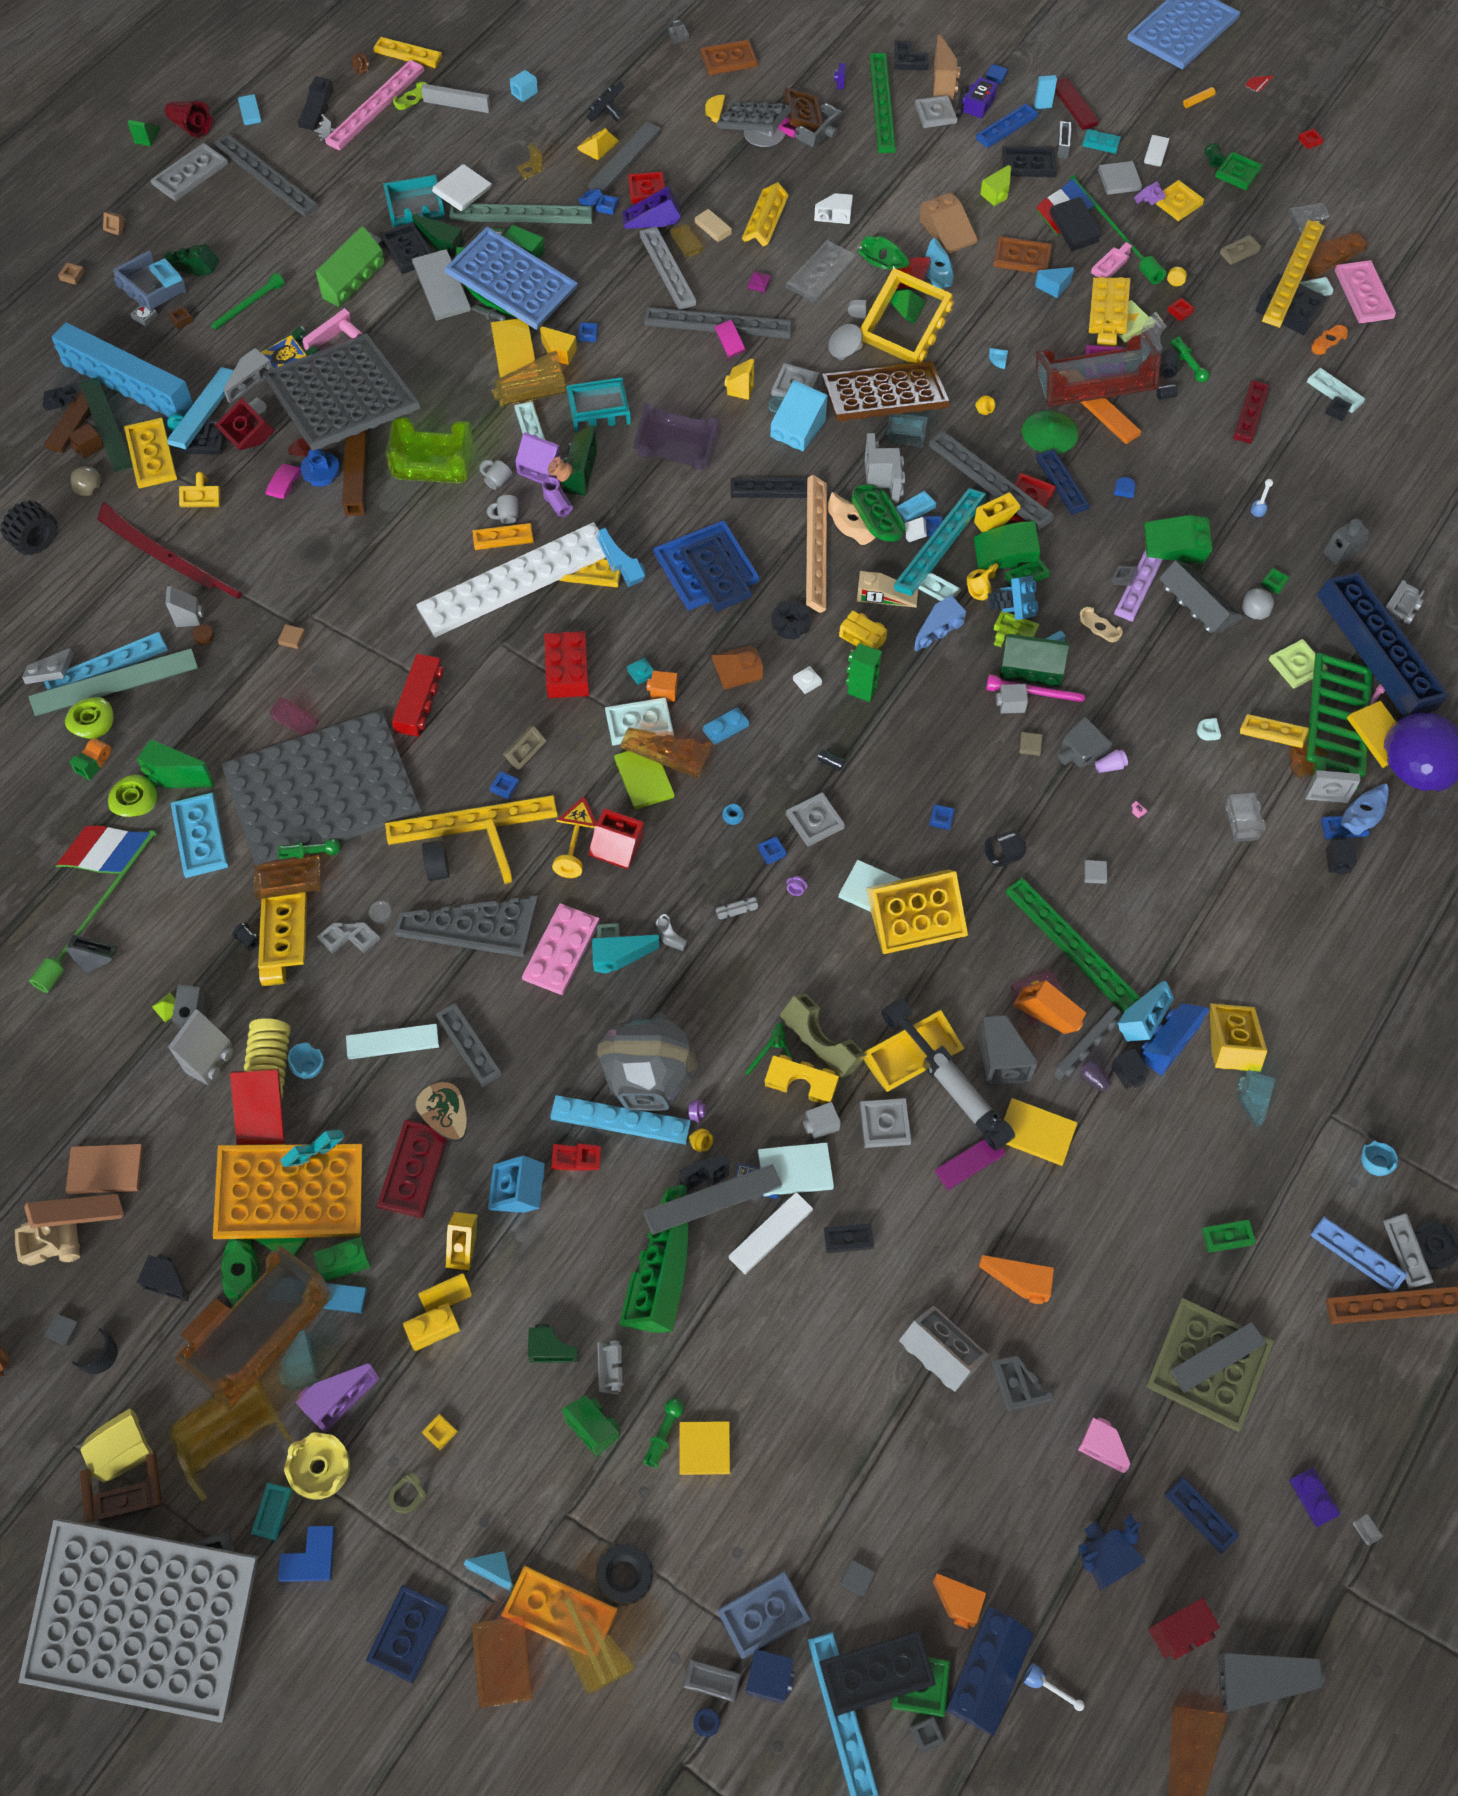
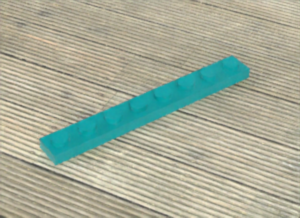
(939, 542)

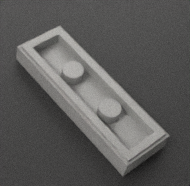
(1408, 1251)

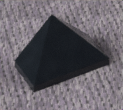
(90, 953)

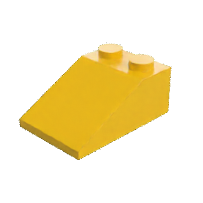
(1236, 1038)

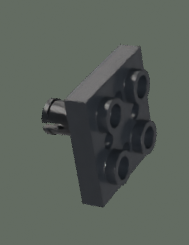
(605, 102)

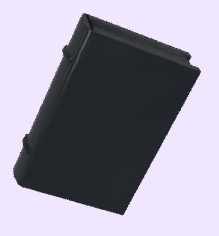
(1075, 223)

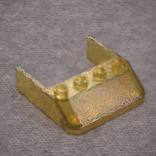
(215, 1430)

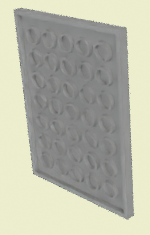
(139, 1620)

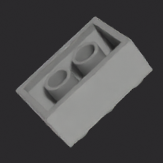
(943, 1348)

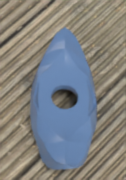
(1358, 820)

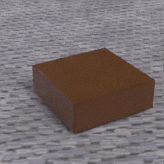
(180, 317)

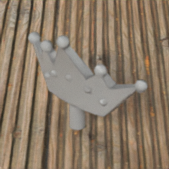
(325, 129)

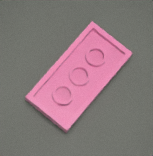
(1365, 291)
(561, 949)

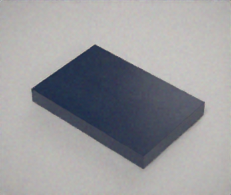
(407, 1634)

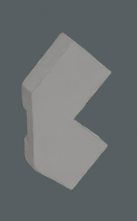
(338, 934)

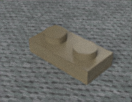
(1240, 250)
(524, 747)

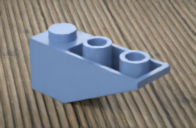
(943, 618)

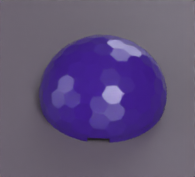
(1424, 751)

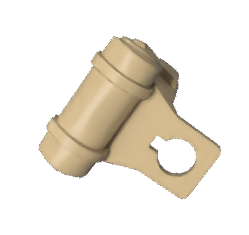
(40, 1243)

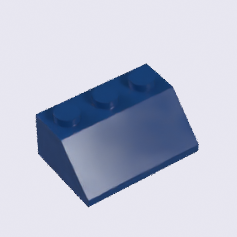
(1172, 1036)

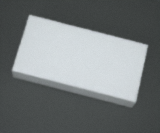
(1156, 150)

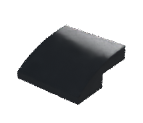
(709, 1170)

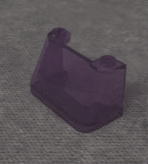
(676, 437)

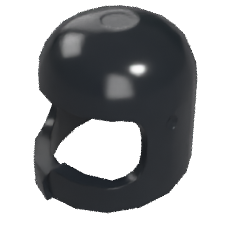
(1013, 848)

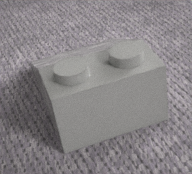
(201, 1048)

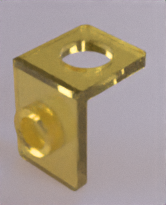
(535, 162)

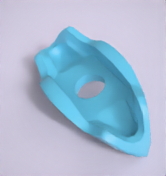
(939, 276)

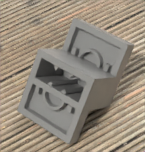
(884, 468)

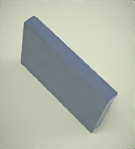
(763, 1615)

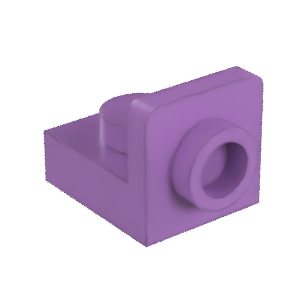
(1151, 193)

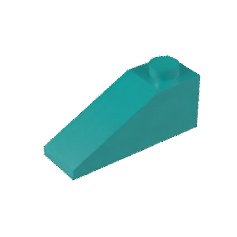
(617, 952)

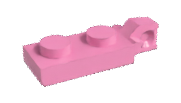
(1112, 261)

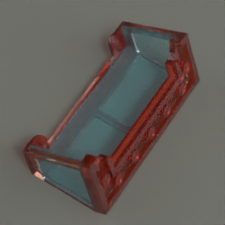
(1099, 374)

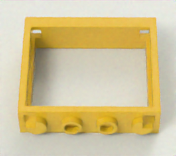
(883, 300)

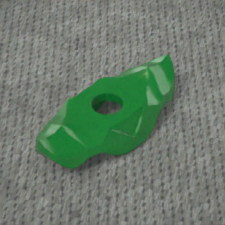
(871, 251)
(238, 1252)

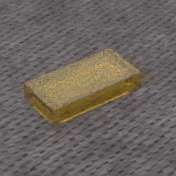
(686, 240)

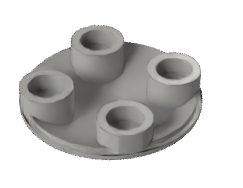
(845, 341)

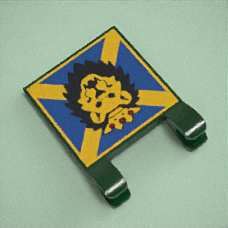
(288, 349)

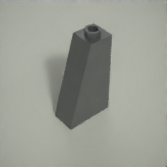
(1261, 1679)

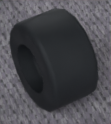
(435, 860)

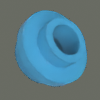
(733, 809)

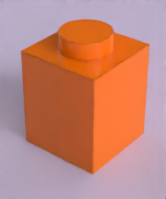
(663, 685)

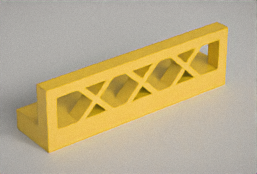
(766, 214)

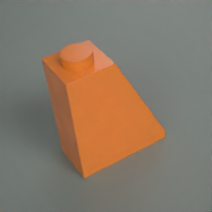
(1050, 1007)

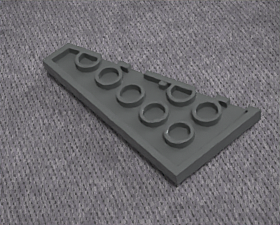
(478, 926)

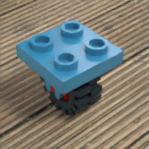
(1017, 598)

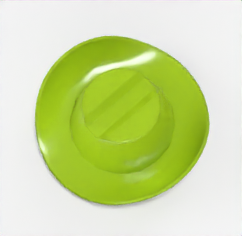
(90, 718)
(132, 796)

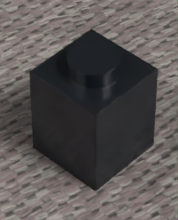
(1341, 856)
(1130, 1069)

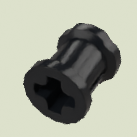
(246, 936)

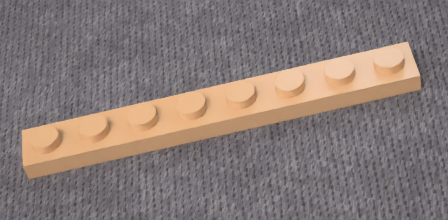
(816, 543)

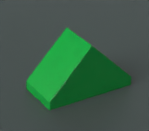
(143, 132)

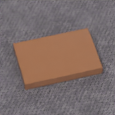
(104, 1169)

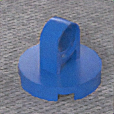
(320, 467)

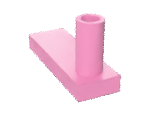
(330, 329)

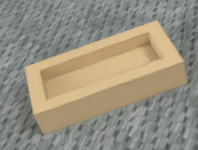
(713, 225)

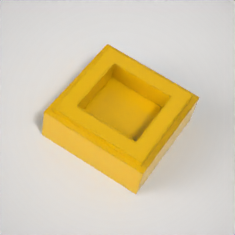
(439, 1432)

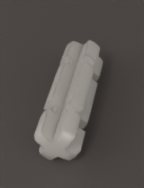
(736, 908)

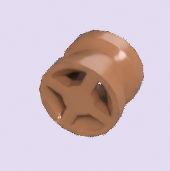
(559, 469)

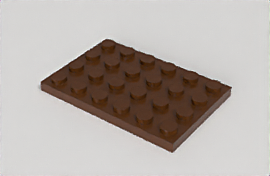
(885, 391)

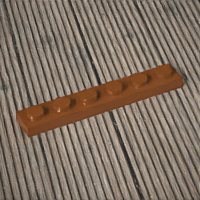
(1392, 1305)

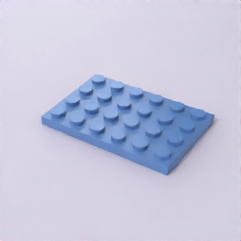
(1183, 29)
(511, 278)

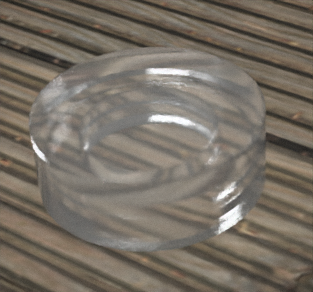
(380, 912)

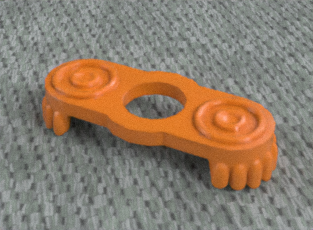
(1321, 344)

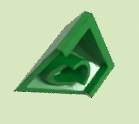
(908, 304)

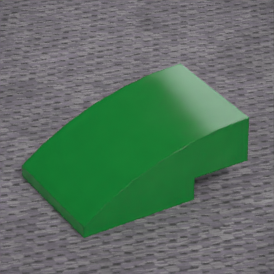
(1007, 546)

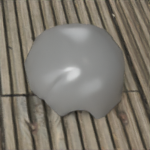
(1258, 603)

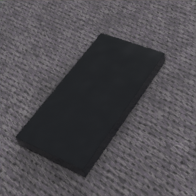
(877, 1673)

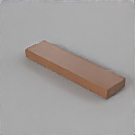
(73, 1210)

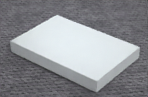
(462, 187)

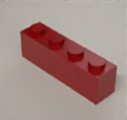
(418, 695)

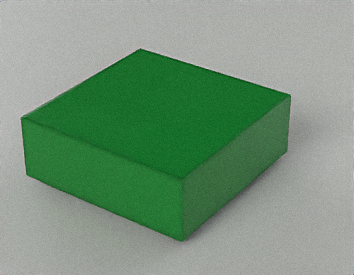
(1275, 580)

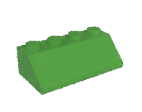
(349, 267)

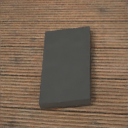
(754, 116)

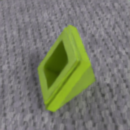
(165, 1007)

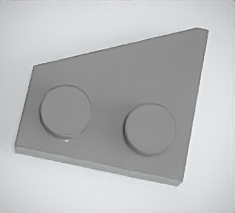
(49, 668)

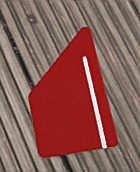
(1258, 83)

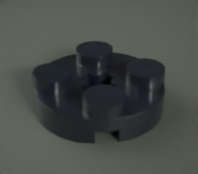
(791, 610)

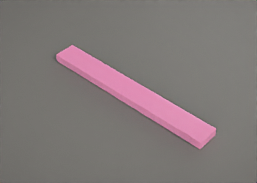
(374, 105)

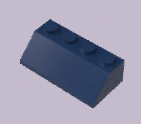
(990, 1671)

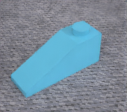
(1145, 1015)

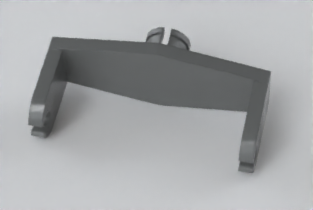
(826, 129)

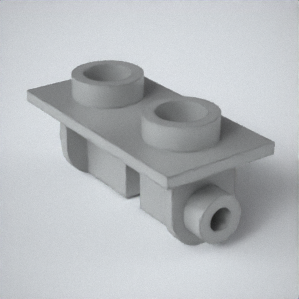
(608, 1371)

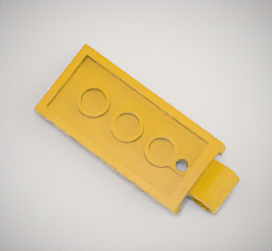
(1109, 309)

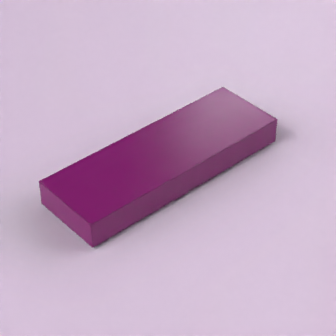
(967, 1164)

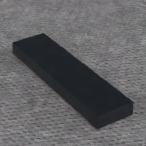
(769, 487)

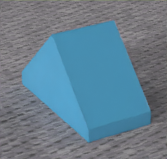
(1054, 280)

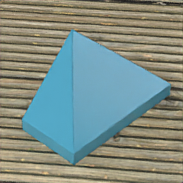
(492, 1567)

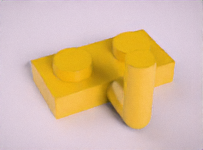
(199, 495)

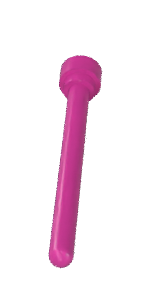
(994, 683)

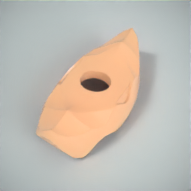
(839, 510)

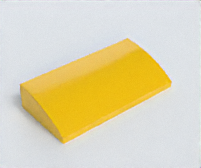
(902, 1059)

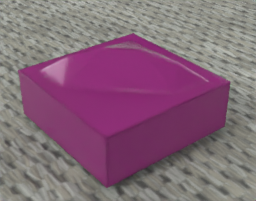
(759, 281)

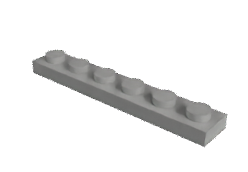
(667, 268)

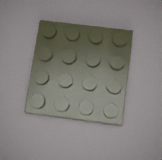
(1222, 1396)

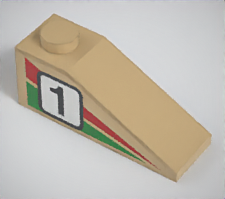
(879, 589)

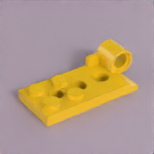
(273, 962)

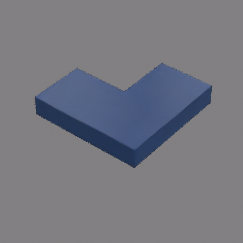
(315, 1563)

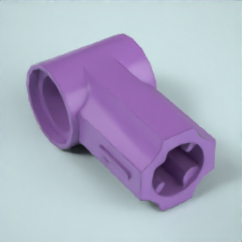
(555, 496)

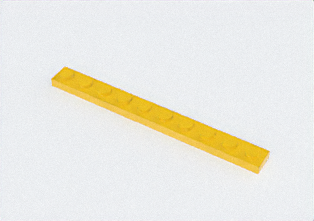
(1293, 273)

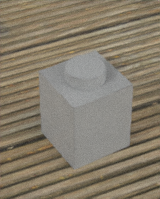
(1012, 698)
(821, 1121)

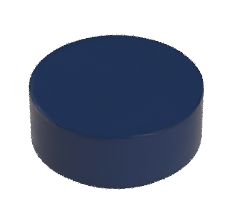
(706, 1722)

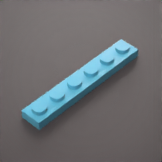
(620, 1119)

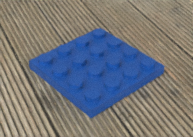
(681, 576)

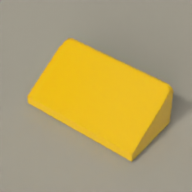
(449, 1292)

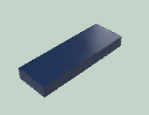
(1202, 1515)

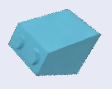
(799, 416)

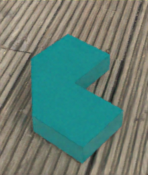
(300, 1154)

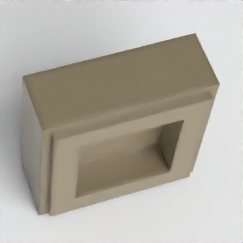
(1030, 743)

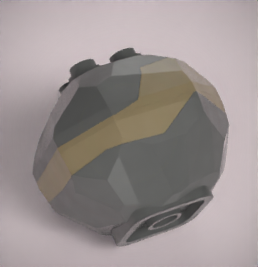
(647, 1062)

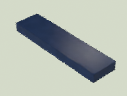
(1064, 483)

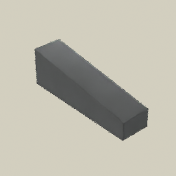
(1064, 140)

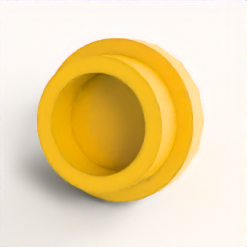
(985, 405)
(701, 1140)

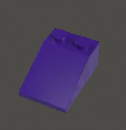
(653, 211)

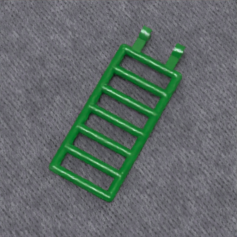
(1321, 763)

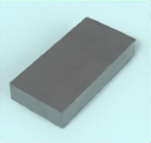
(712, 1680)

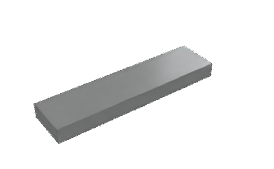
(456, 98)

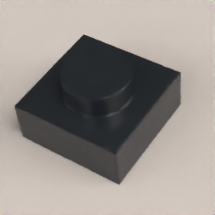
(1338, 408)

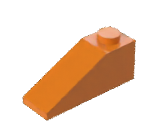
(1025, 1279)

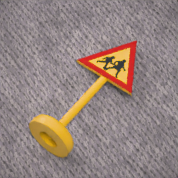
(578, 815)

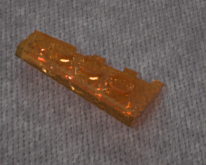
(1333, 253)
(675, 753)
(1193, 1749)

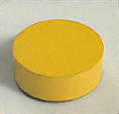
(1177, 276)

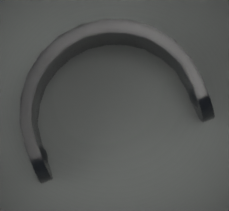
(104, 1360)

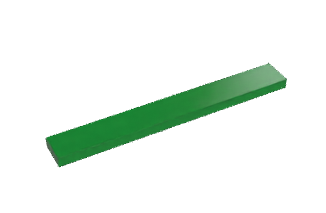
(882, 103)
(1072, 945)

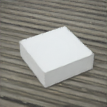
(916, 529)

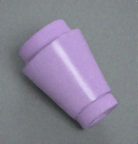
(1113, 761)

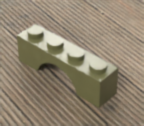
(803, 1017)

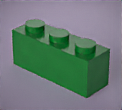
(863, 672)

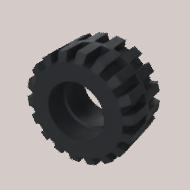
(29, 527)

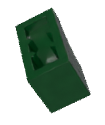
(546, 1348)

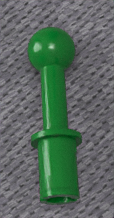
(1201, 374)
(331, 847)
(673, 1408)

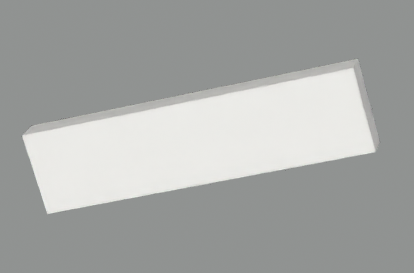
(770, 1233)

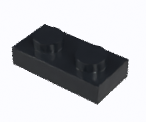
(848, 1238)

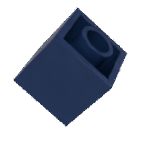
(770, 1677)

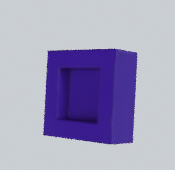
(839, 76)

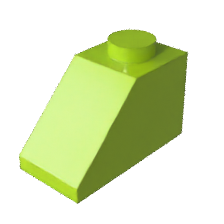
(996, 187)

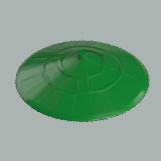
(1050, 431)

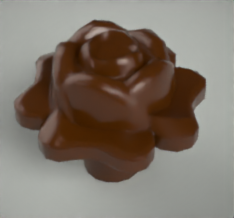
(360, 63)

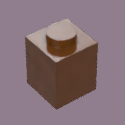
(85, 441)

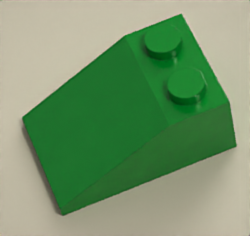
(1179, 539)
(173, 768)

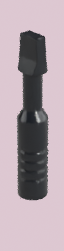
(964, 90)

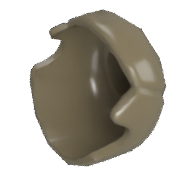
(85, 480)

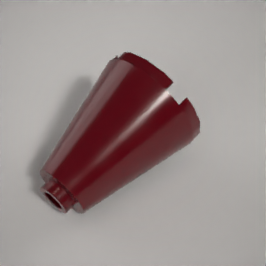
(190, 116)

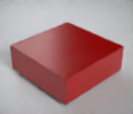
(1310, 138)
(1181, 309)

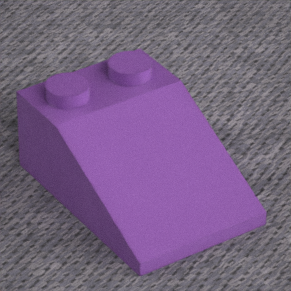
(333, 1397)

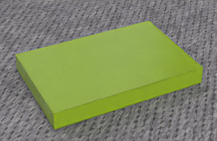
(643, 779)

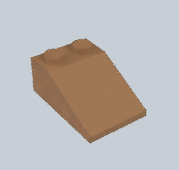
(945, 70)
(947, 222)

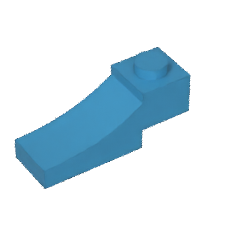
(631, 569)

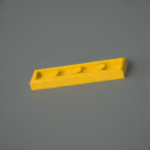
(408, 52)

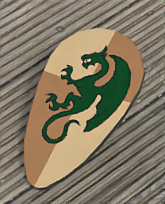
(443, 1110)

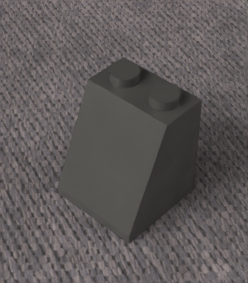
(1004, 1052)

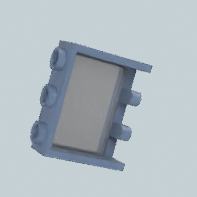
(142, 284)

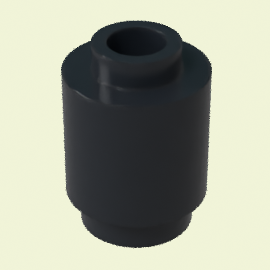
(1169, 363)

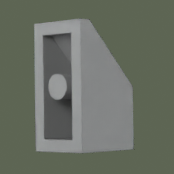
(183, 608)

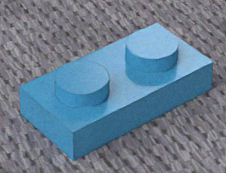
(725, 726)

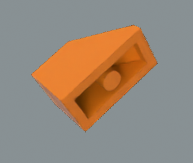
(959, 1600)

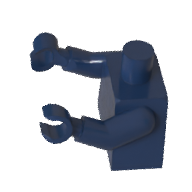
(1111, 1554)

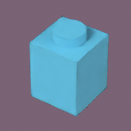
(523, 85)

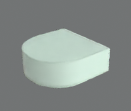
(1209, 729)

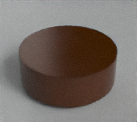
(203, 634)

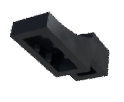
(316, 104)

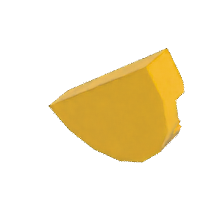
(714, 107)

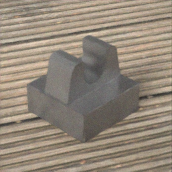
(678, 33)

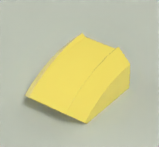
(115, 1447)

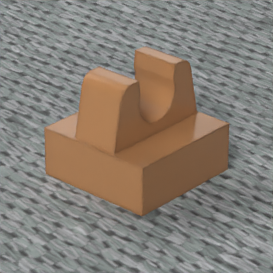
(113, 223)

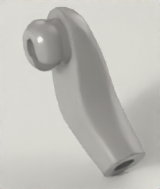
(667, 934)

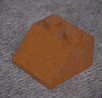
(205, 1322)

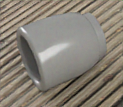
(496, 474)
(507, 509)

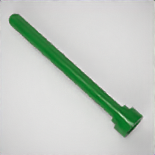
(274, 282)

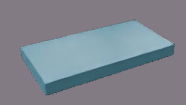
(199, 835)

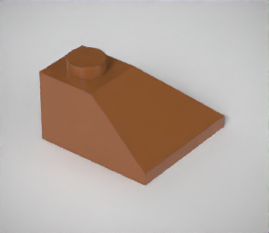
(738, 666)

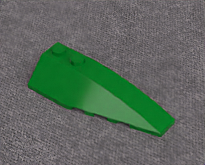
(658, 1283)

